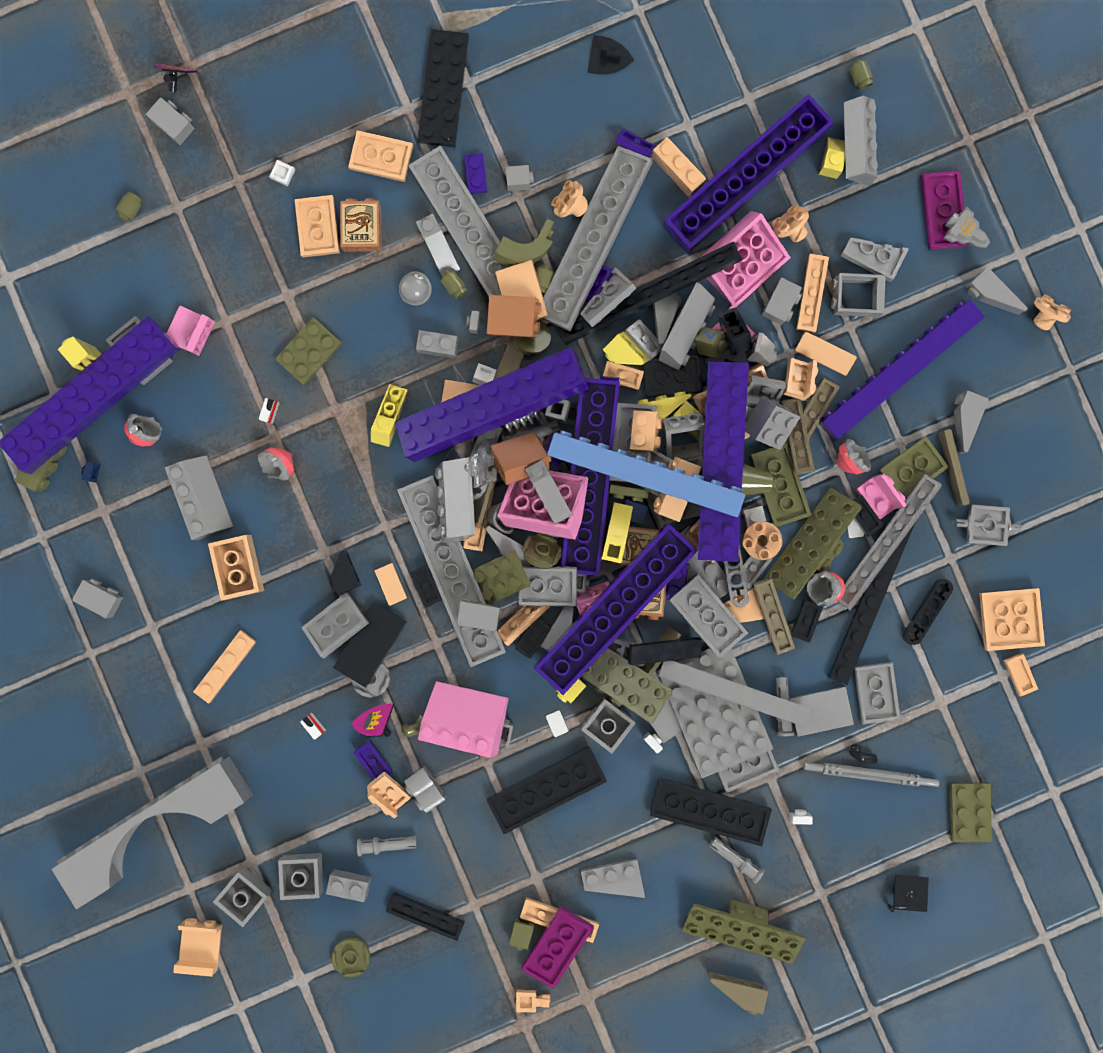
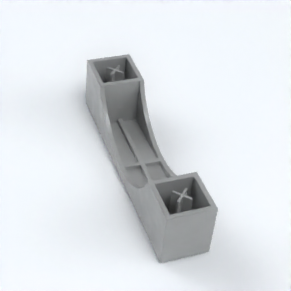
(99, 862)

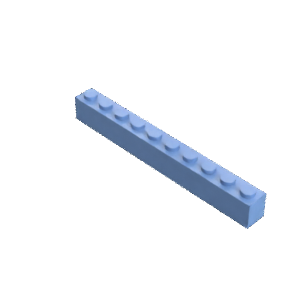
(647, 475)

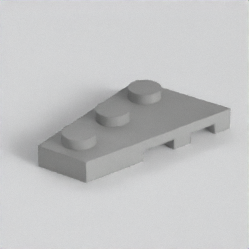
(875, 257)
(612, 294)
(614, 878)

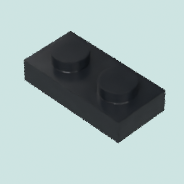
(867, 518)
(426, 586)
(806, 621)
(533, 638)

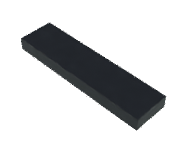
(664, 651)
(425, 916)

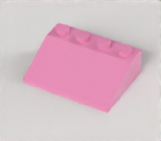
(760, 256)
(525, 510)
(464, 719)

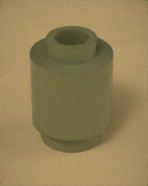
(861, 75)
(128, 207)
(544, 277)
(453, 284)

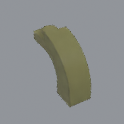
(513, 253)

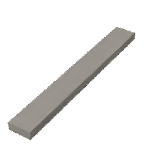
(889, 541)
(736, 693)

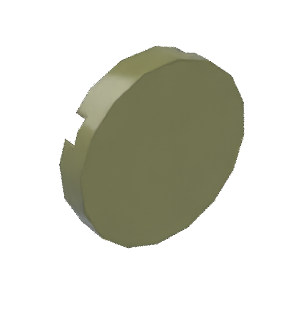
(534, 345)
(542, 551)
(351, 957)

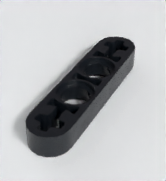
(924, 609)

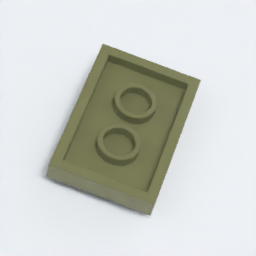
(308, 351)
(913, 464)
(501, 577)
(970, 812)

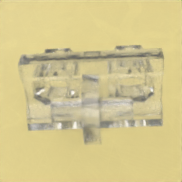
(478, 468)

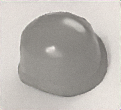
(415, 288)
(495, 522)

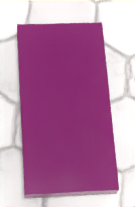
(941, 199)
(557, 947)

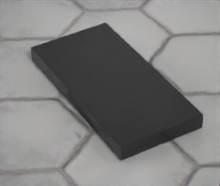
(370, 645)

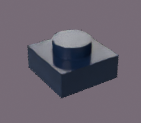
(90, 471)

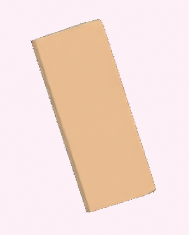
(825, 353)

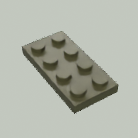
(787, 500)

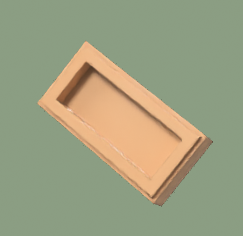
(390, 584)
(1020, 674)

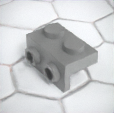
(764, 387)

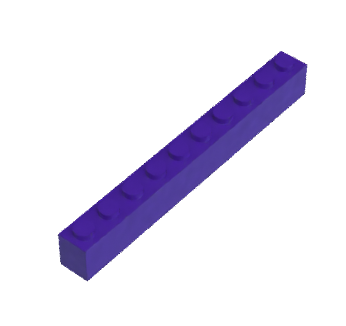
(904, 368)

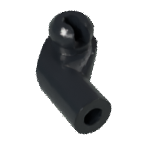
(862, 757)

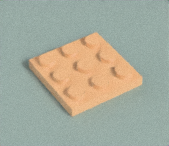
(1012, 619)

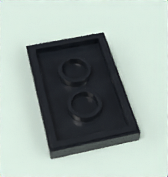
(665, 380)

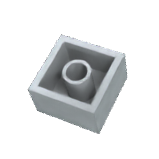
(771, 423)
(479, 616)
(608, 725)
(300, 876)
(243, 896)

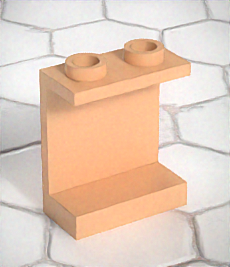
(199, 947)

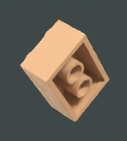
(236, 567)

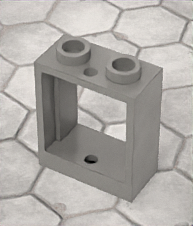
(878, 294)
(677, 425)

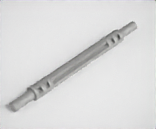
(871, 774)

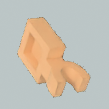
(528, 1001)

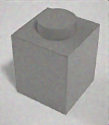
(519, 178)

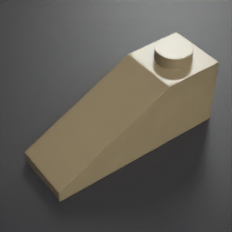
(747, 994)

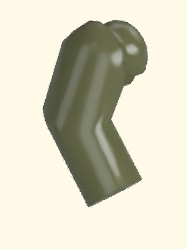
(411, 730)

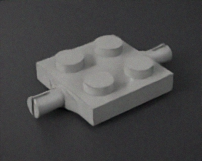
(988, 525)

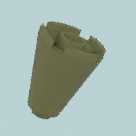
(757, 481)

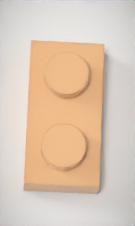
(628, 376)

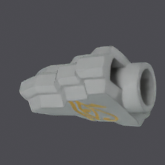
(965, 229)

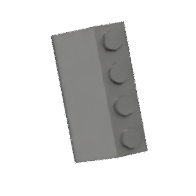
(860, 140)
(687, 327)
(199, 497)
(456, 500)

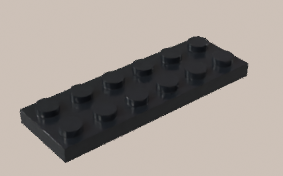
(443, 88)
(546, 790)
(710, 811)

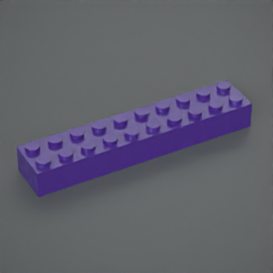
(748, 174)
(88, 395)
(492, 405)
(597, 423)
(723, 455)
(615, 608)

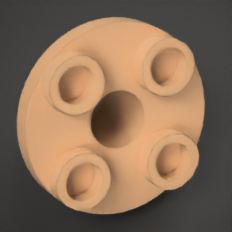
(570, 200)
(792, 224)
(1050, 312)
(762, 540)

